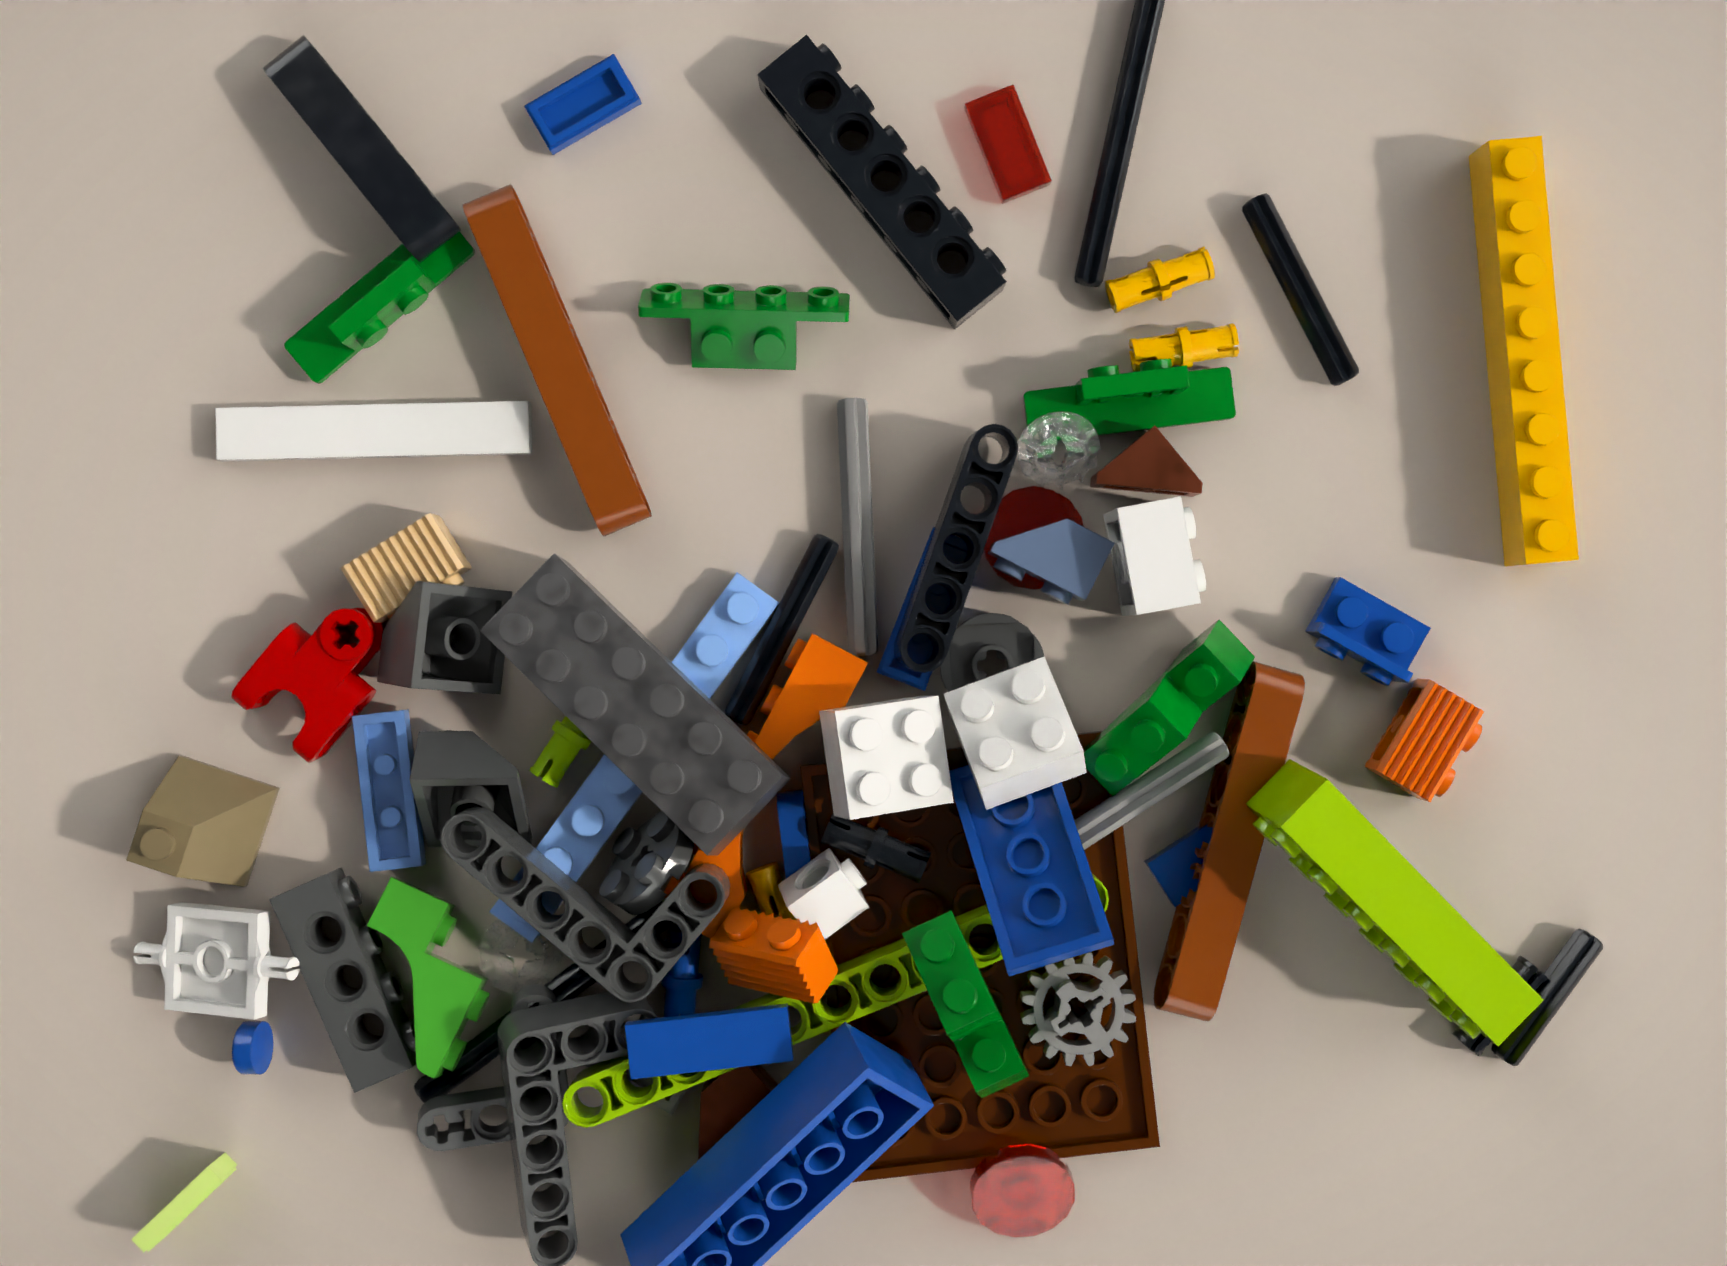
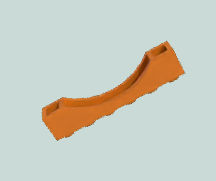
(819, 680)

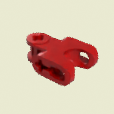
(320, 672)

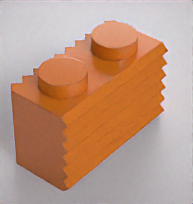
(1426, 740)
(774, 955)

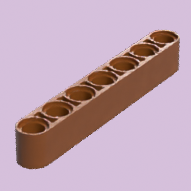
(557, 360)
(1210, 918)

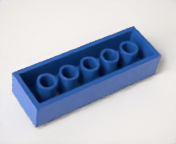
(784, 1158)

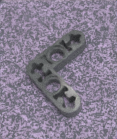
(453, 1105)

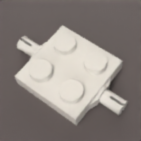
(216, 960)

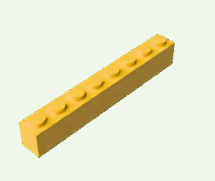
(1523, 352)

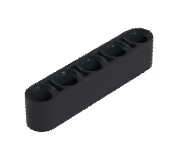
(361, 149)
(974, 530)

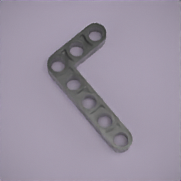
(581, 908)
(543, 1111)

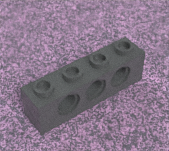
(364, 1056)

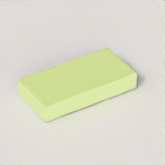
(185, 1203)

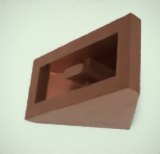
(1149, 467)

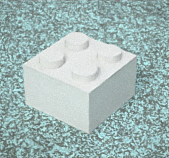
(1154, 556)
(1015, 733)
(886, 757)

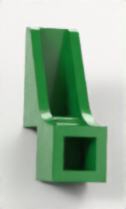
(1168, 708)
(965, 1004)

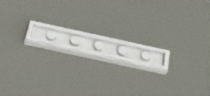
(373, 431)

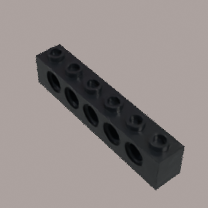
(814, 68)

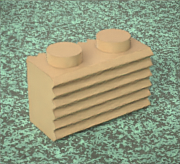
(390, 570)

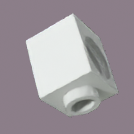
(825, 892)

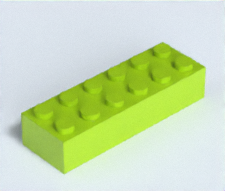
(1391, 903)

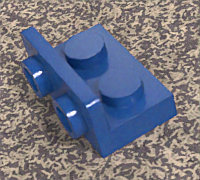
(1367, 631)

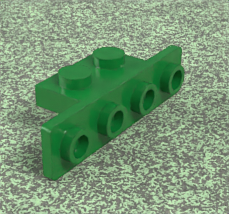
(371, 305)
(744, 326)
(1140, 399)

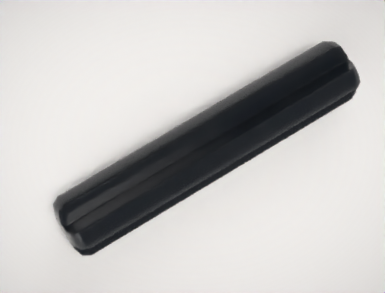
(1562, 978)

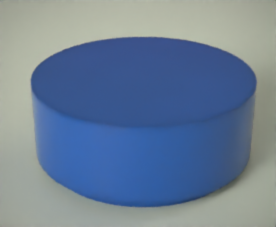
(252, 1047)

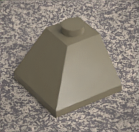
(203, 824)

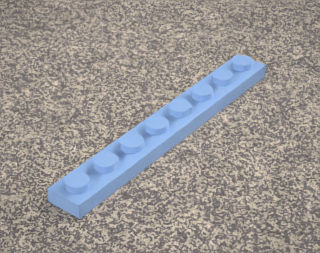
(607, 791)

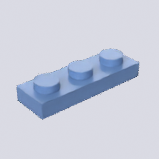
(387, 797)

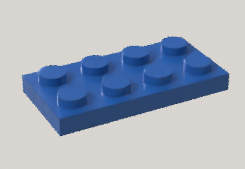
(1032, 875)

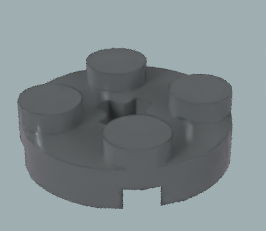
(984, 633)
(645, 863)

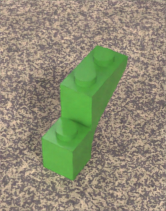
(442, 990)

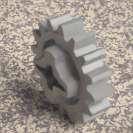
(1060, 1018)

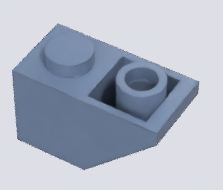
(1058, 554)

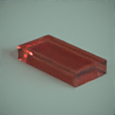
(1007, 144)

